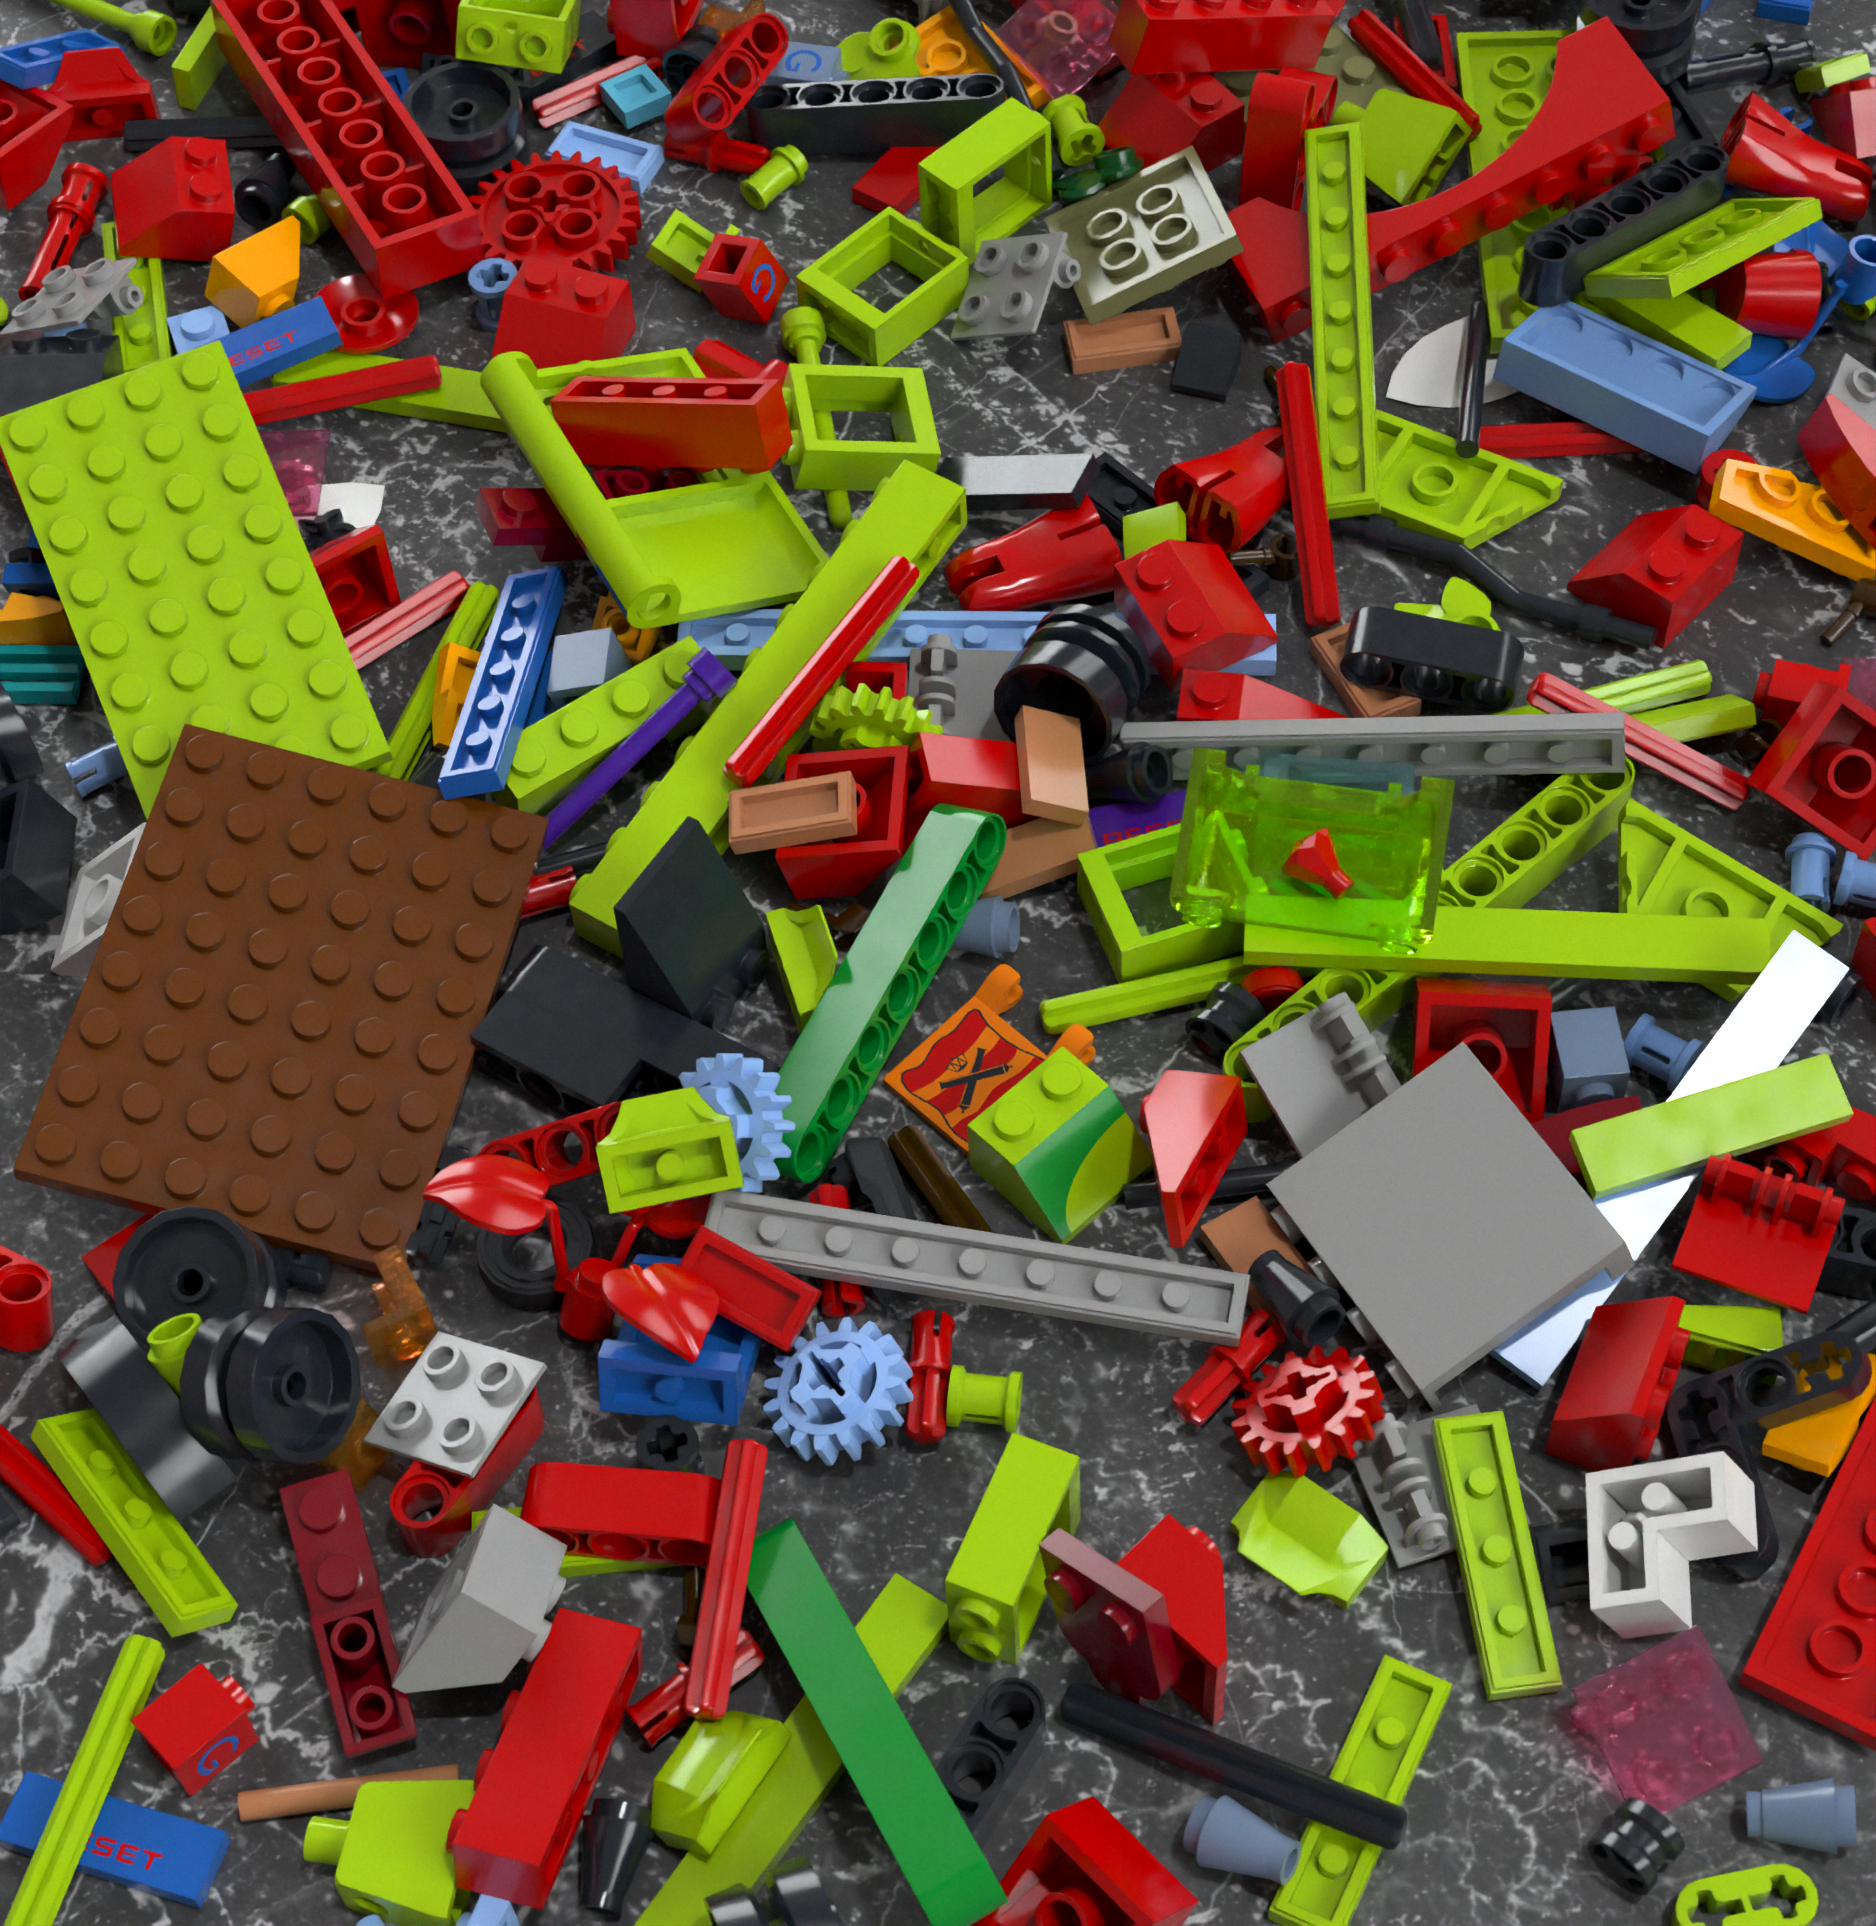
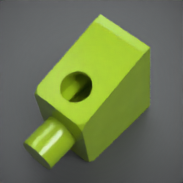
(1405, 143)
(395, 1851)

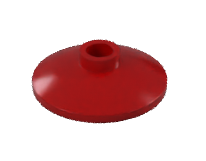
(364, 318)

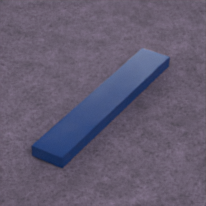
(503, 684)

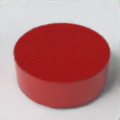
(1272, 985)

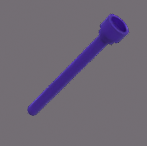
(702, 681)

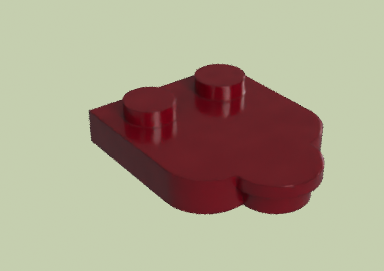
(1110, 1619)

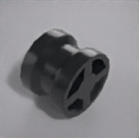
(1225, 1019)
(1636, 1846)

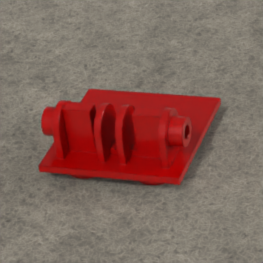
(1759, 1233)

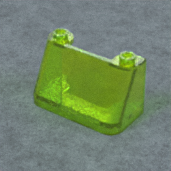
(1245, 826)

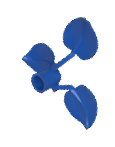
(1852, 277)

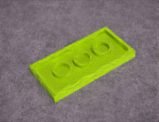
(1702, 247)

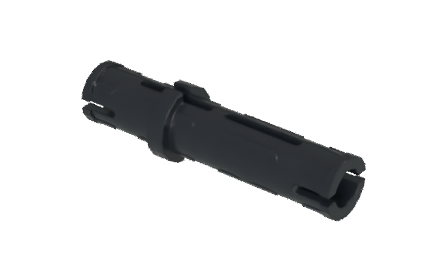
(1758, 64)

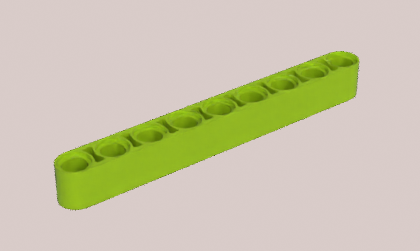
(1502, 873)

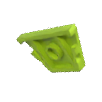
(1454, 496)
(1679, 874)

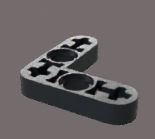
(1737, 1418)

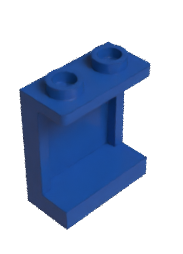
(653, 1381)

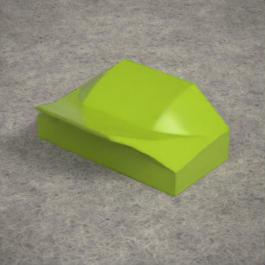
(803, 957)
(667, 1151)
(1308, 1538)
(713, 1778)

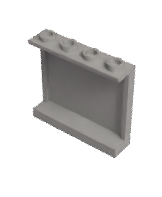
(1444, 1222)

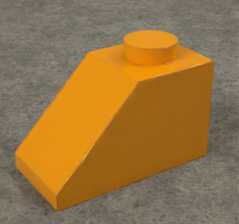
(257, 274)

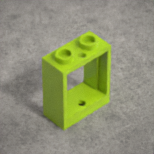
(518, 32)
(946, 179)
(859, 325)
(850, 463)
(1129, 864)
(999, 1570)

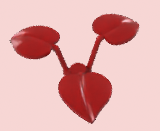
(660, 1301)

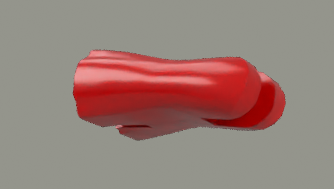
(1784, 162)
(1229, 491)
(1040, 563)

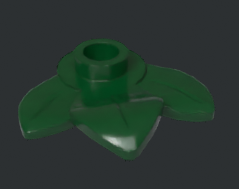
(1109, 169)

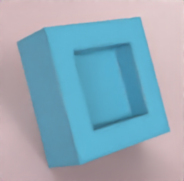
(635, 96)

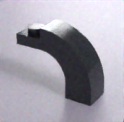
(144, 1416)

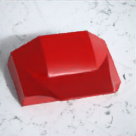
(103, 93)

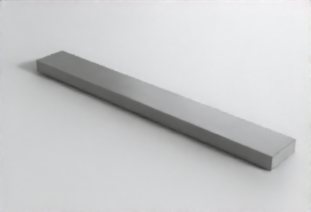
(1429, 742)
(985, 1267)

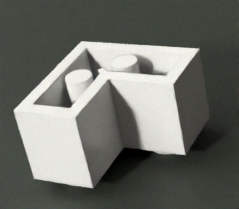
(1650, 1525)

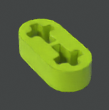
(1748, 1889)

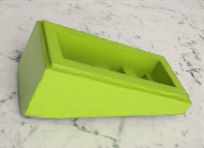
(1730, 1335)

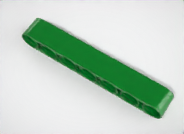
(883, 980)
(870, 1732)

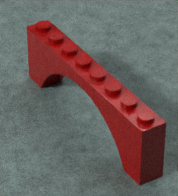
(1594, 119)

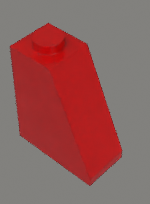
(964, 774)

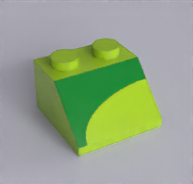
(1058, 1146)

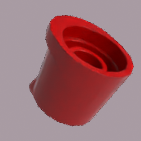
(1771, 293)

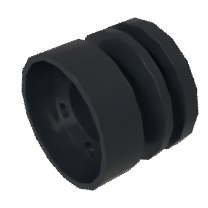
(1081, 667)

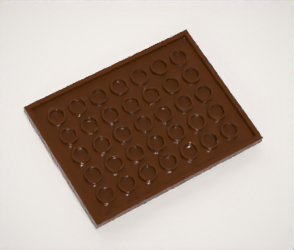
(286, 999)

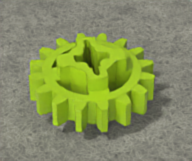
(867, 720)

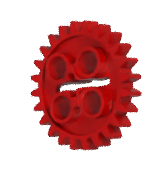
(558, 213)

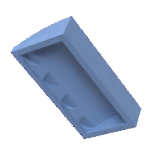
(1623, 383)

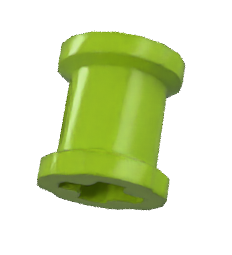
(1075, 135)
(984, 1398)

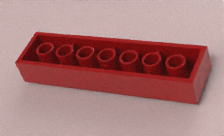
(351, 140)

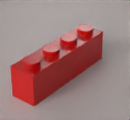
(1219, 34)
(674, 422)
(546, 1759)

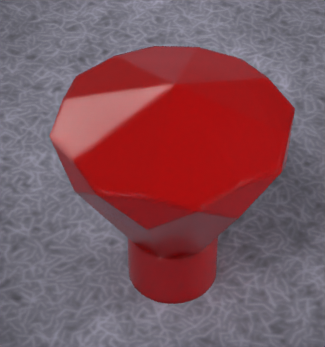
(1316, 862)

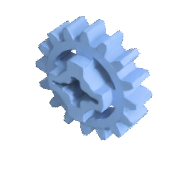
(747, 1095)
(813, 1414)

